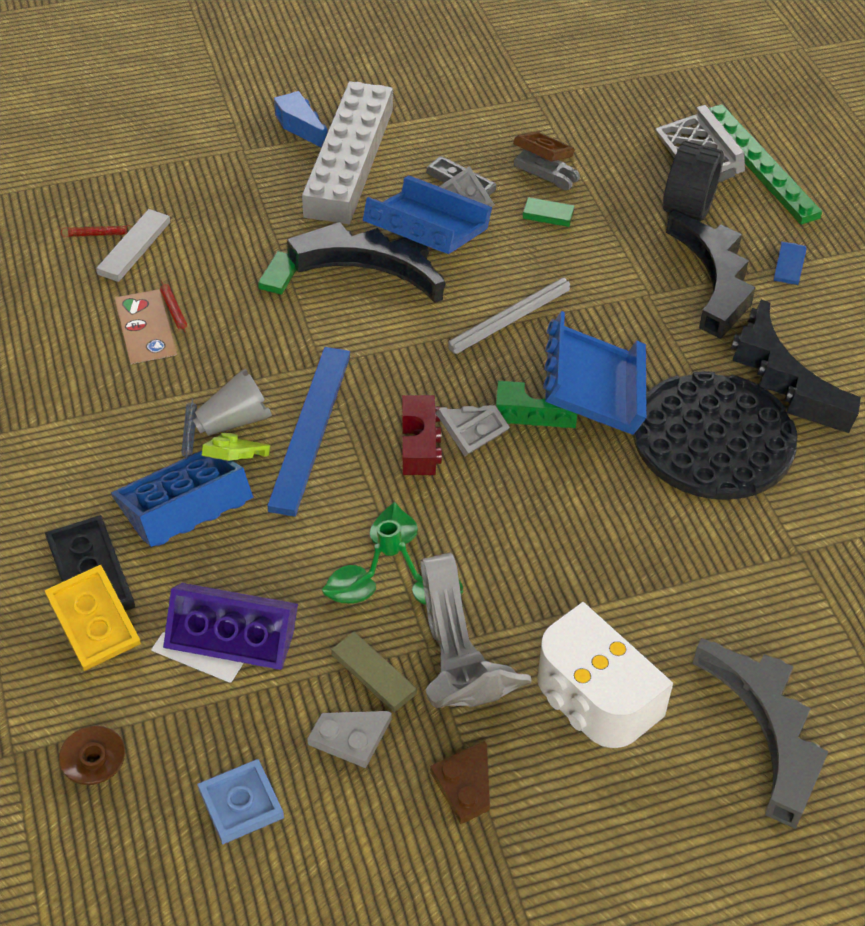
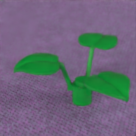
(390, 534)

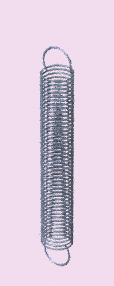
(189, 427)

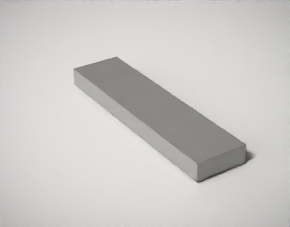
(133, 245)

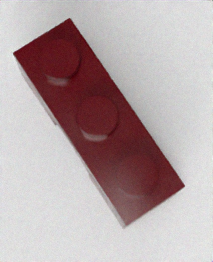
(420, 451)

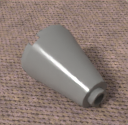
(232, 406)

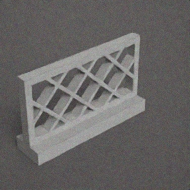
(706, 127)

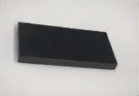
(86, 546)

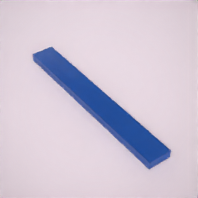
(309, 432)

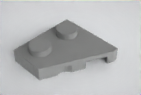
(468, 185)

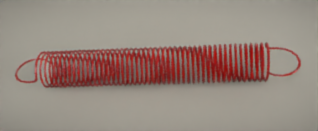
(96, 230)
(176, 317)

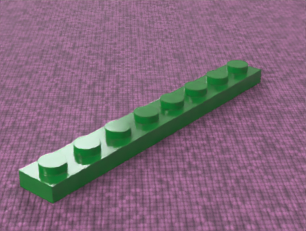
(768, 170)

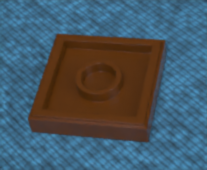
(544, 146)

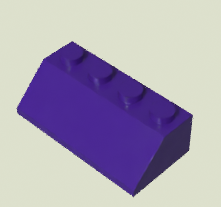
(229, 625)

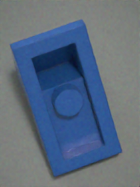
(790, 263)

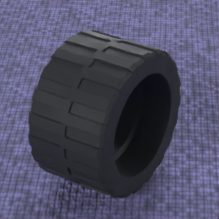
(693, 180)

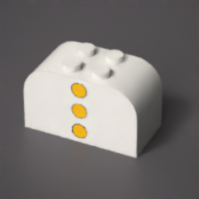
(600, 679)

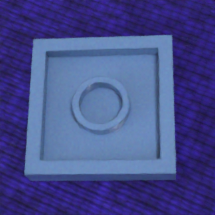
(240, 801)

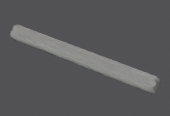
(508, 316)

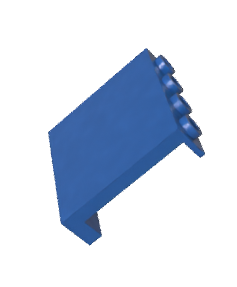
(429, 215)
(595, 377)

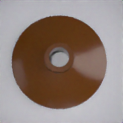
(89, 744)

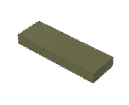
(374, 672)

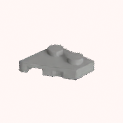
(473, 426)
(350, 734)

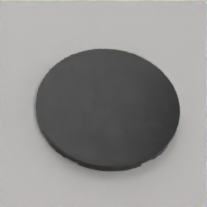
(716, 436)

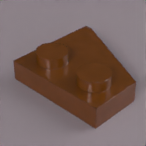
(465, 782)

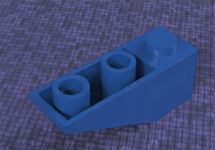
(298, 118)

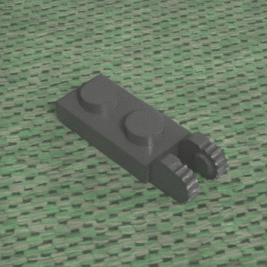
(555, 171)

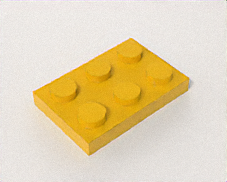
(92, 617)

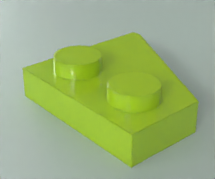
(230, 448)

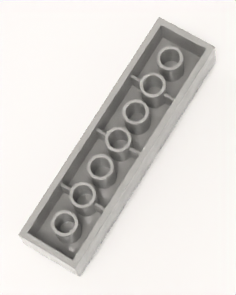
(348, 153)

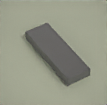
(445, 169)

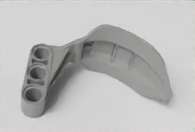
(464, 672)

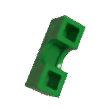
(521, 409)

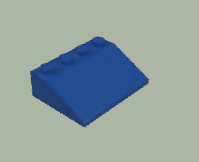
(182, 496)

